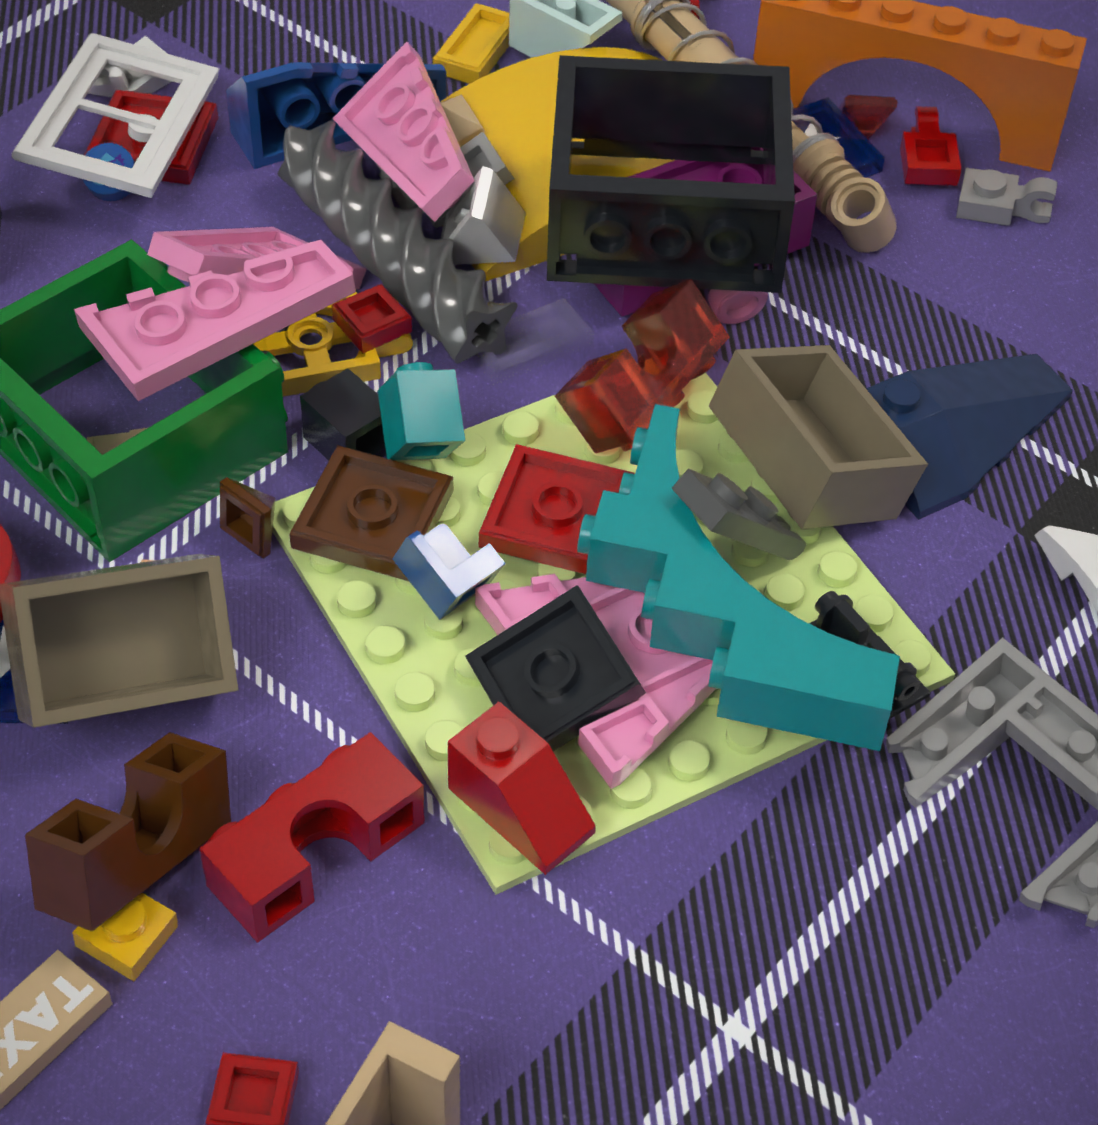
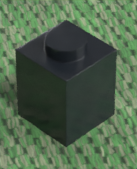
(343, 414)

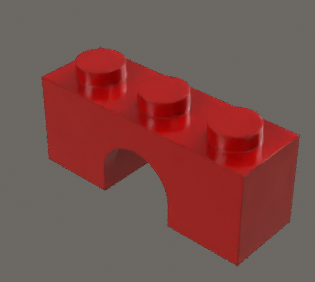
(353, 796)

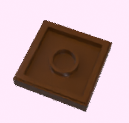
(368, 509)

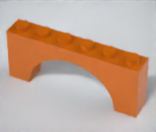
(1014, 68)

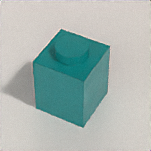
(421, 413)

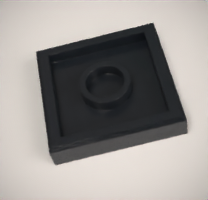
(556, 669)

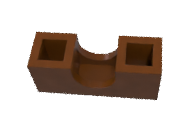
(98, 860)

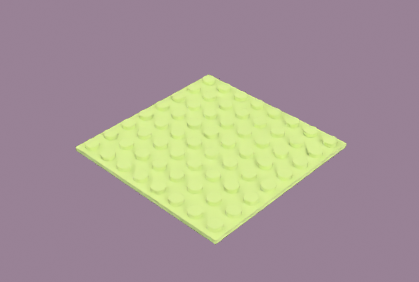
(432, 693)

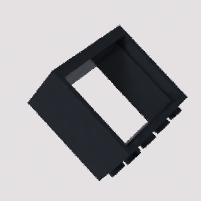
(668, 227)

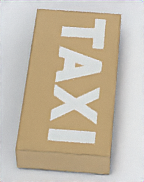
(44, 1019)

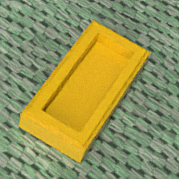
(475, 44)

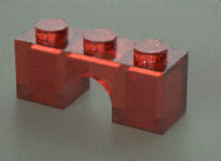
(673, 344)

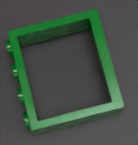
(161, 471)

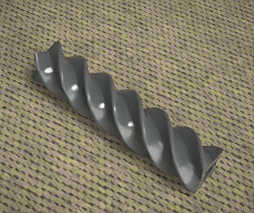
(392, 244)

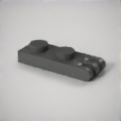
(738, 514)

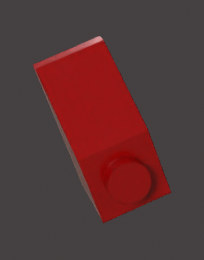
(518, 787)

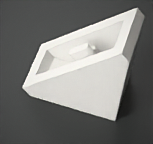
(485, 222)

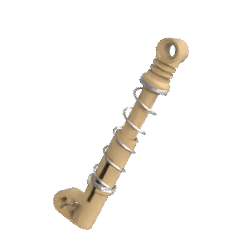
(817, 159)

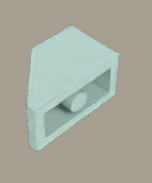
(558, 25)

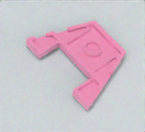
(672, 680)

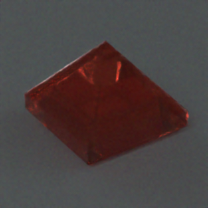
(868, 112)

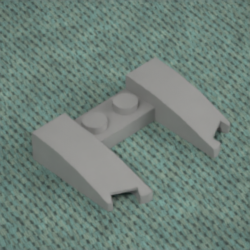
(976, 713)

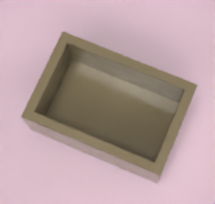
(816, 436)
(118, 638)

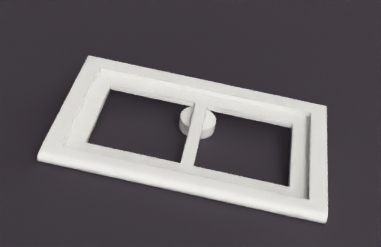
(161, 135)

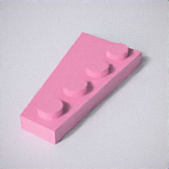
(408, 133)
(224, 250)
(188, 329)

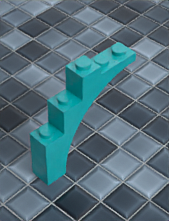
(763, 657)

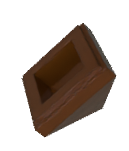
(247, 515)

